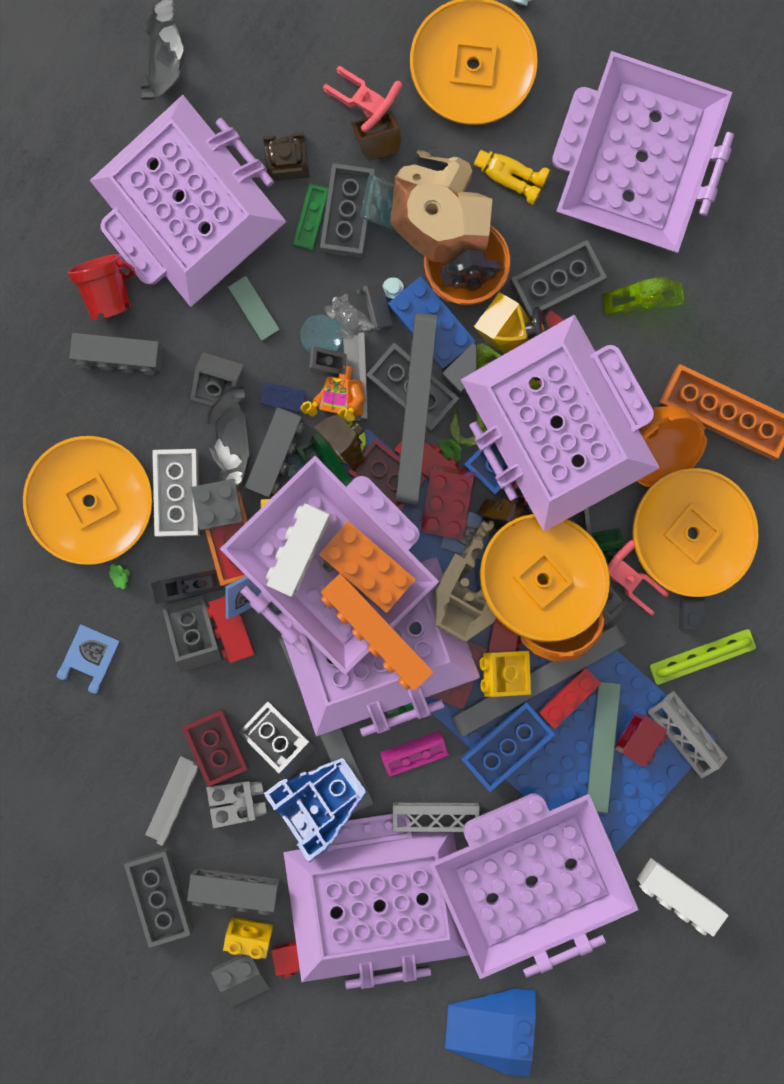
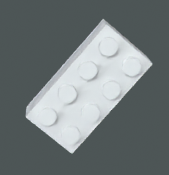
(174, 505)
(299, 549)
(685, 900)

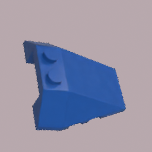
(317, 804)
(495, 1030)

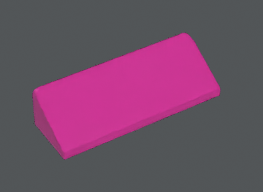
(414, 753)

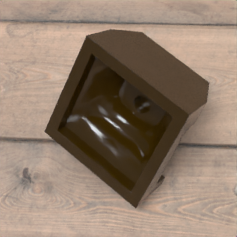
(379, 140)
(286, 157)
(343, 439)
(502, 511)

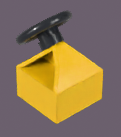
(507, 324)

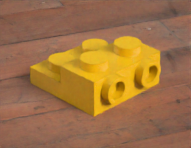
(506, 673)
(248, 937)

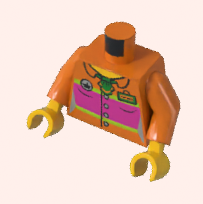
(339, 396)

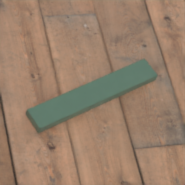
(603, 745)

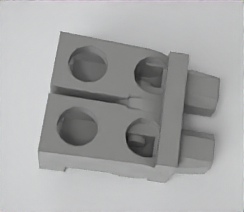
(241, 798)

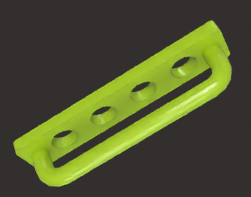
(743, 644)

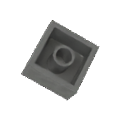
(217, 504)

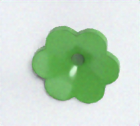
(450, 449)
(119, 576)

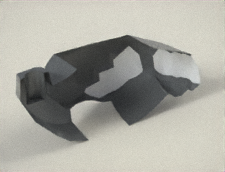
(162, 32)
(231, 441)

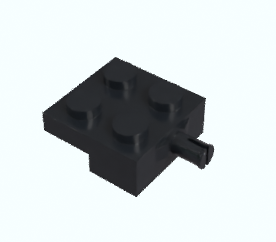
(469, 271)

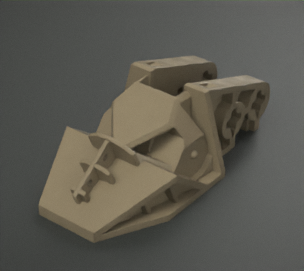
(456, 608)

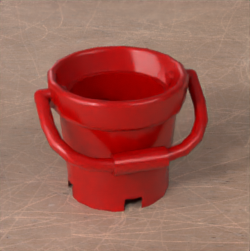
(103, 284)

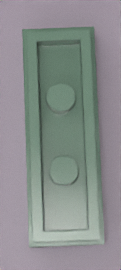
(253, 308)

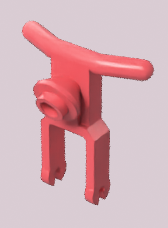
(364, 98)
(629, 578)

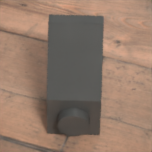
(326, 361)

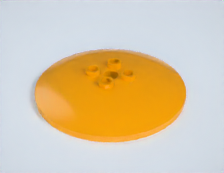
(479, 32)
(57, 493)
(723, 525)
(574, 574)

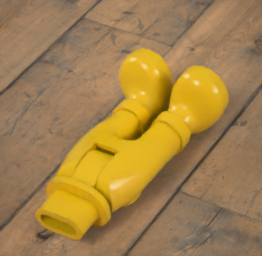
(501, 169)

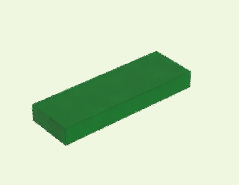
(311, 217)

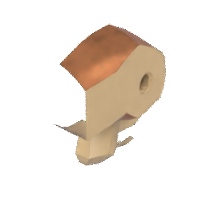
(437, 212)

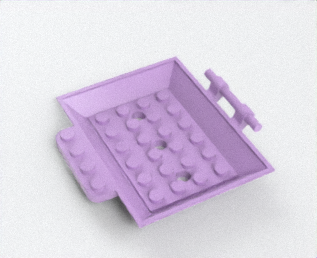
(614, 124)
(166, 235)
(599, 413)
(367, 509)
(369, 688)
(355, 871)
(528, 919)

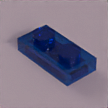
(282, 397)

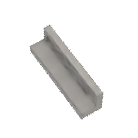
(356, 358)
(691, 732)
(172, 800)
(433, 809)

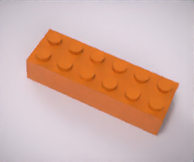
(726, 411)
(376, 632)

